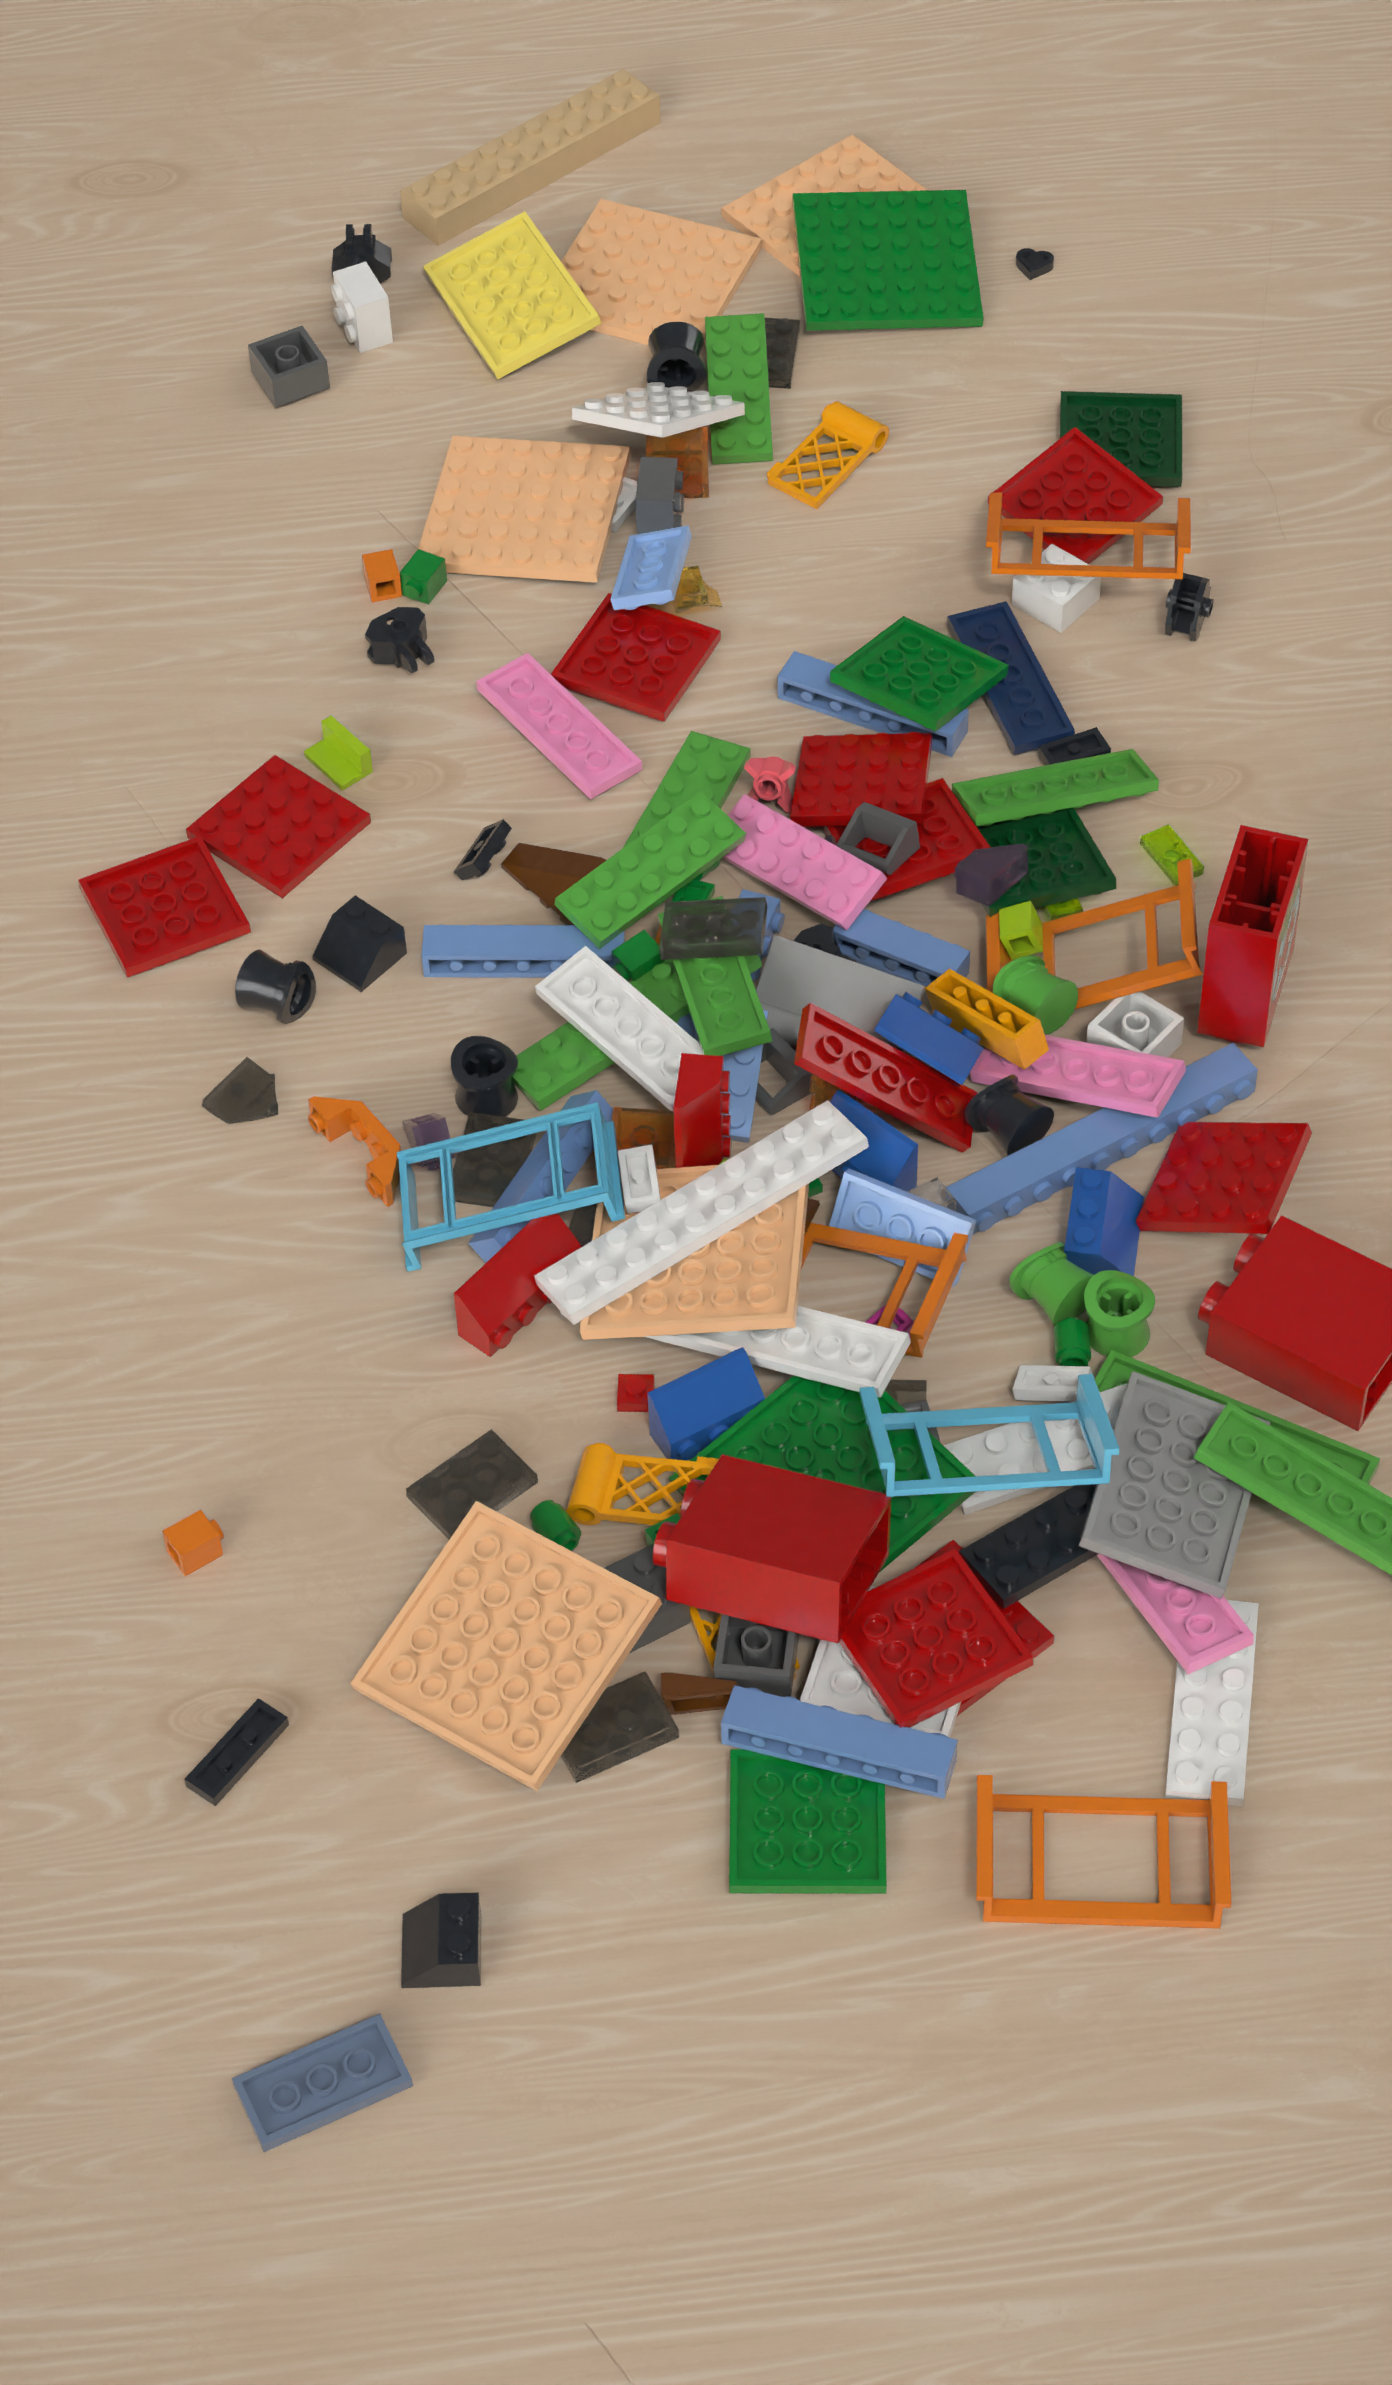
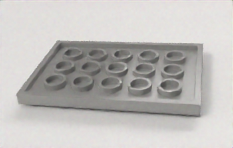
(1160, 1501)

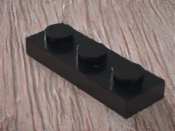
(236, 1752)

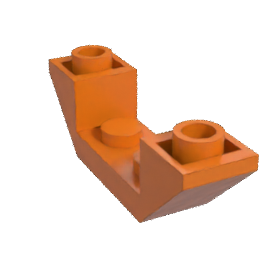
(339, 1116)

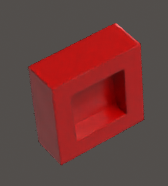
(633, 1392)

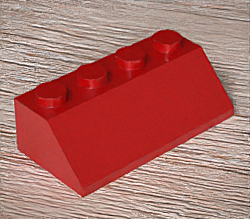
(701, 1111)
(504, 1290)

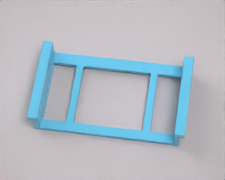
(607, 1191)
(1087, 1409)

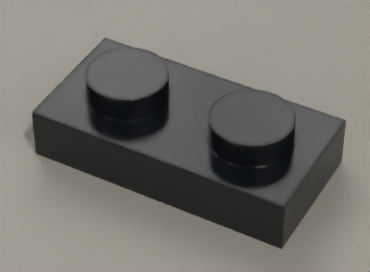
(1074, 747)
(487, 844)

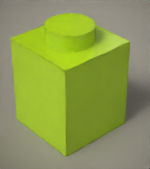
(1021, 930)

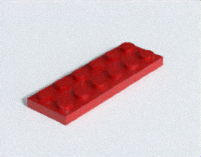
(884, 1077)

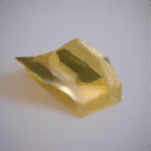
(694, 591)

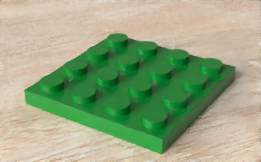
(919, 673)
(803, 1829)

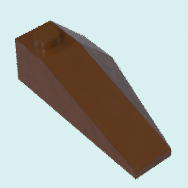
(548, 871)

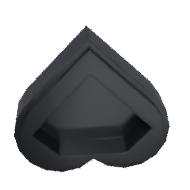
(1034, 263)

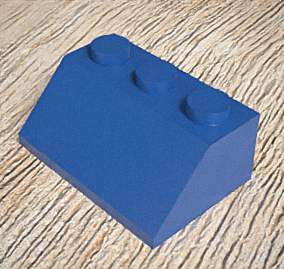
(930, 1037)
(890, 1153)
(1103, 1222)
(702, 1405)

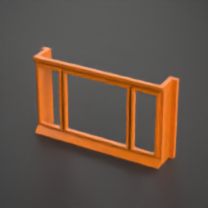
(1180, 530)
(1131, 983)
(947, 1261)
(1100, 1912)

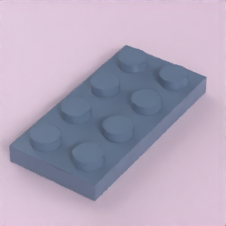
(322, 2082)

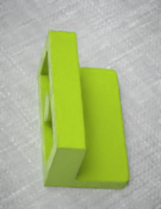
(340, 755)

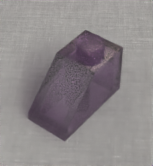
(991, 872)
(424, 1131)

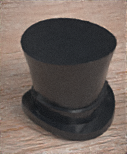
(676, 356)
(275, 986)
(484, 1076)
(1009, 1115)

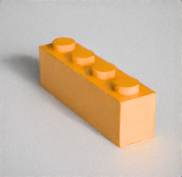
(998, 1023)

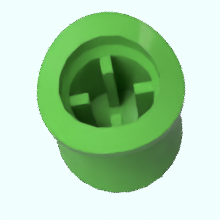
(1037, 992)
(1051, 1282)
(1118, 1312)

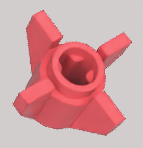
(771, 780)

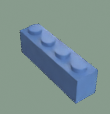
(900, 949)

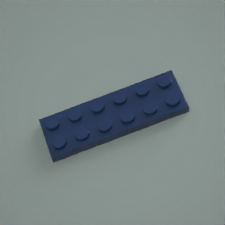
(1023, 699)

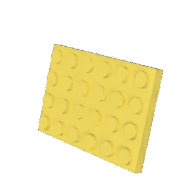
(512, 295)

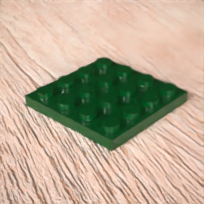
(1133, 428)
(1060, 859)

